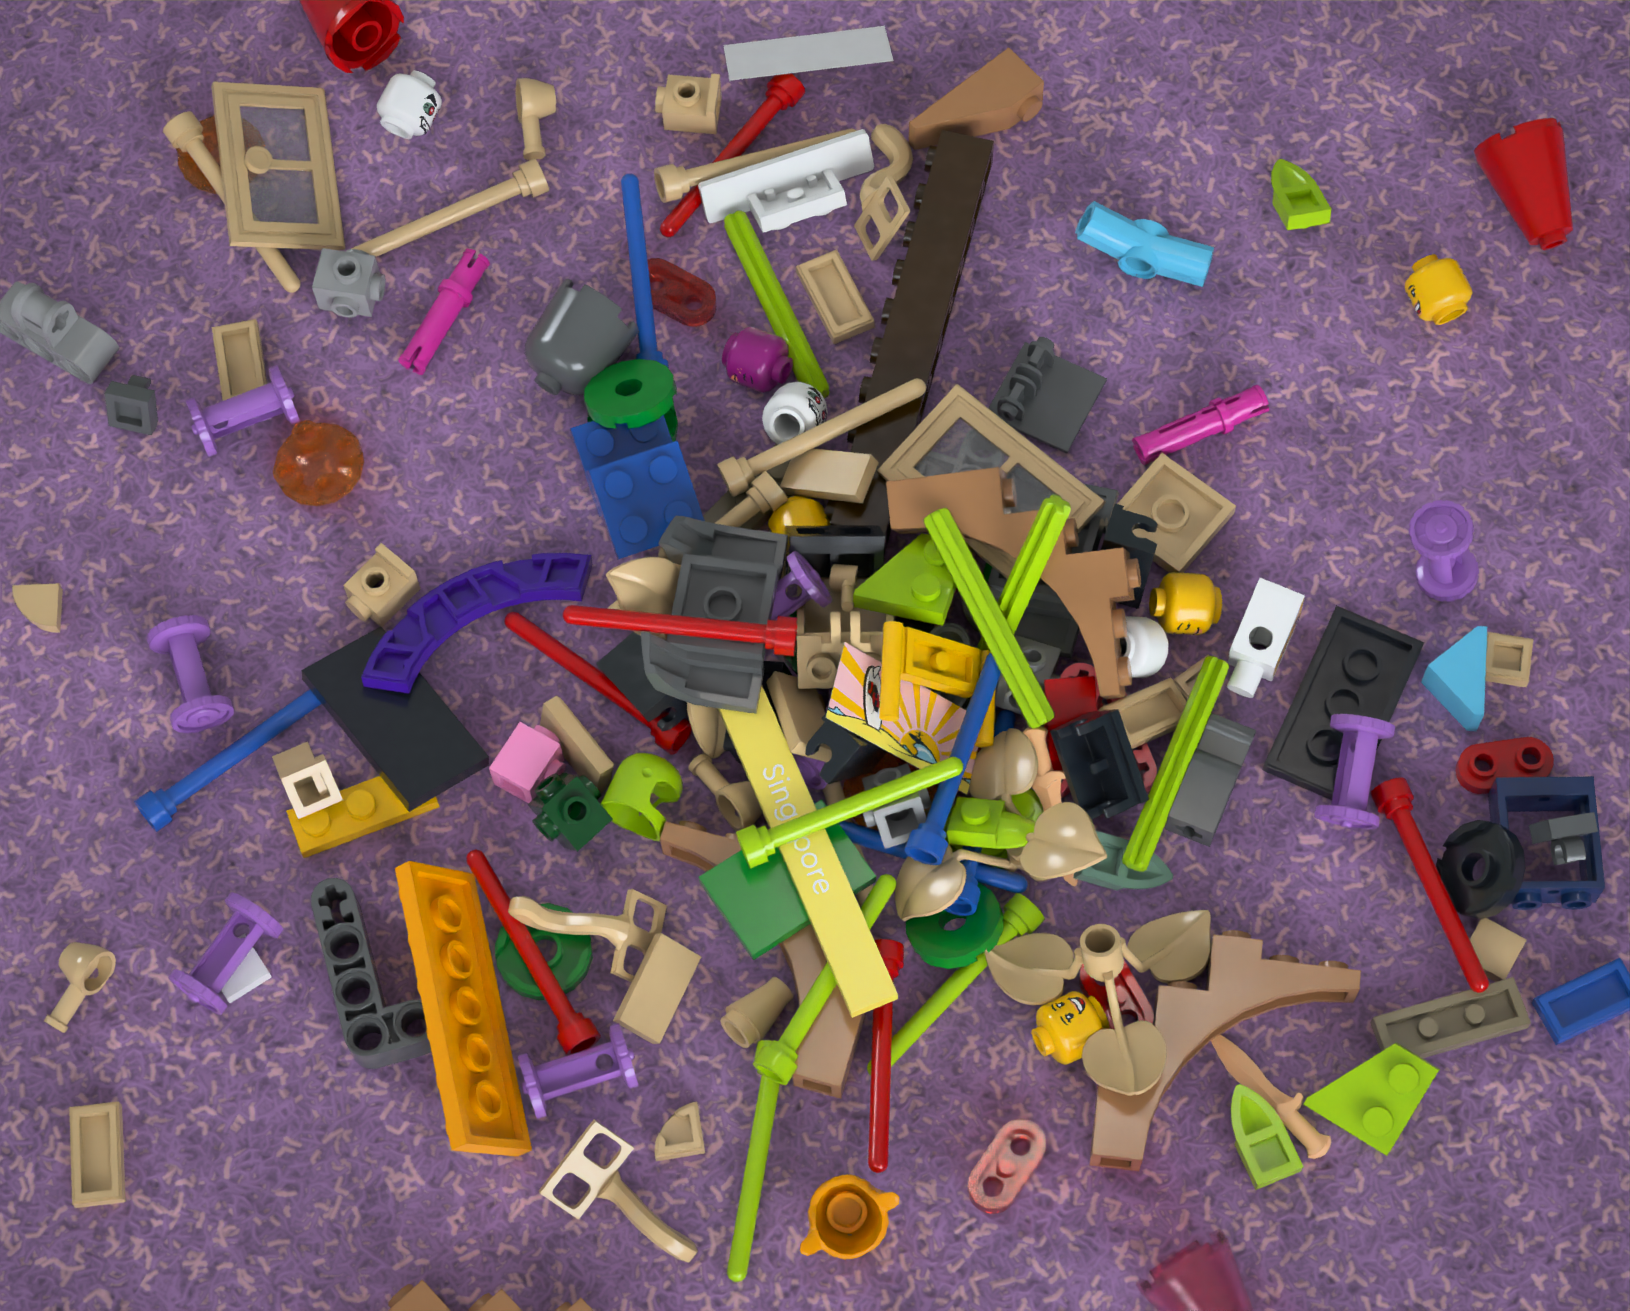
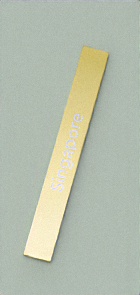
(811, 860)

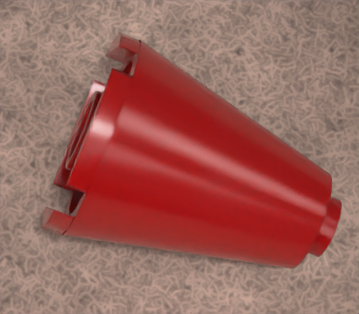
(355, 30)
(1531, 179)

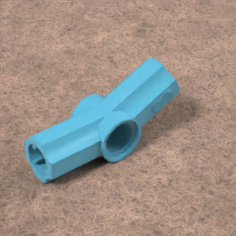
(1144, 246)

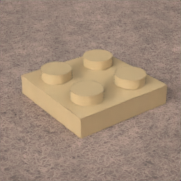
(1183, 508)

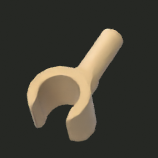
(844, 581)

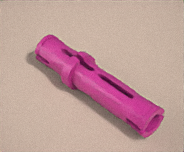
(453, 296)
(1215, 418)

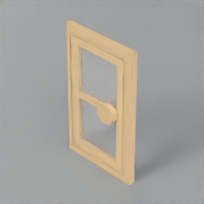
(277, 166)
(968, 437)

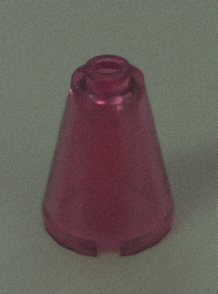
(1198, 1279)

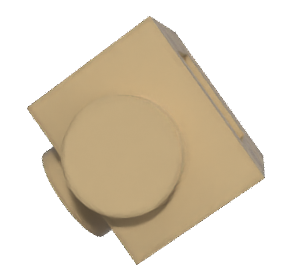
(690, 103)
(385, 601)
(306, 780)

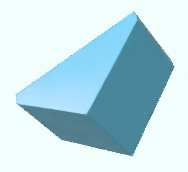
(1459, 678)

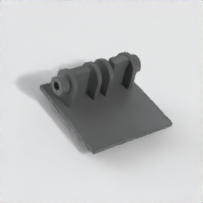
(1046, 395)

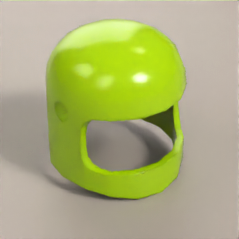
(631, 793)

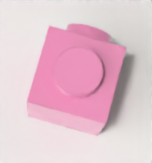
(527, 761)

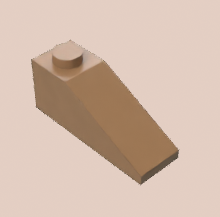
(983, 103)

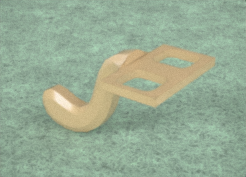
(877, 186)
(617, 929)
(607, 1184)

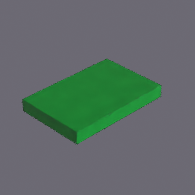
(763, 901)

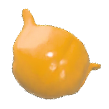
(843, 1208)

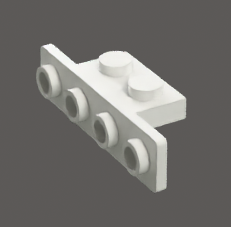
(791, 184)

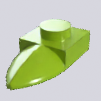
(1297, 197)
(987, 825)
(1262, 1139)

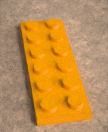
(462, 1010)

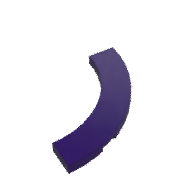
(464, 599)

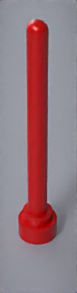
(782, 92)
(776, 634)
(668, 740)
(1394, 801)
(574, 1030)
(878, 1151)

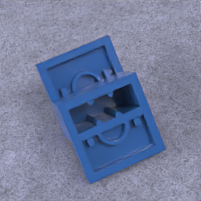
(635, 481)

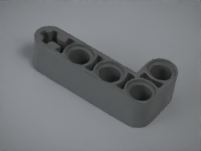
(361, 972)

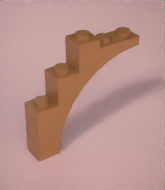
(1083, 581)
(1188, 1018)
(833, 1037)

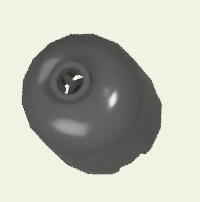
(576, 339)

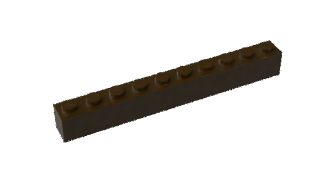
(920, 309)

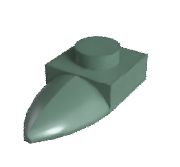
(1115, 875)

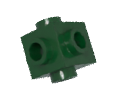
(568, 810)

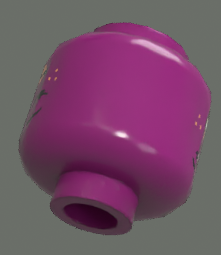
(757, 359)

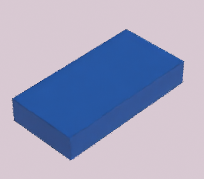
(1585, 1001)

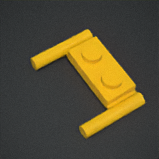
(932, 664)

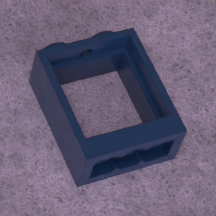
(1553, 794)

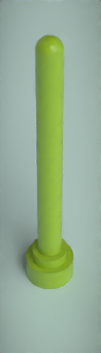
(760, 842)
(1019, 918)
(779, 1058)
(753, 1175)

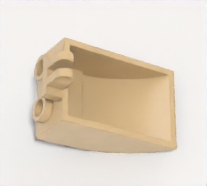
(823, 634)

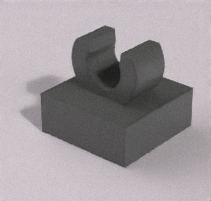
(132, 405)
(1564, 836)

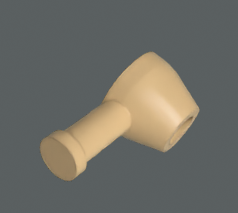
(533, 102)
(727, 795)
(77, 964)

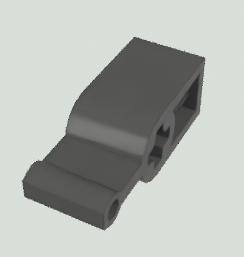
(1209, 780)

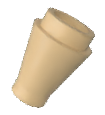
(755, 1013)

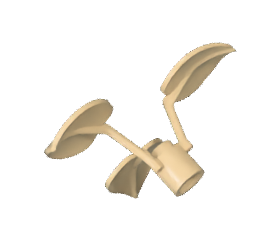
(650, 587)
(1060, 845)
(1124, 1057)

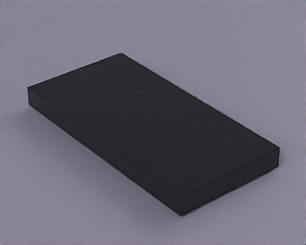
(1355, 672)
(404, 736)

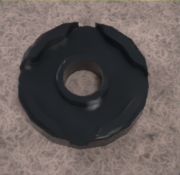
(1502, 871)

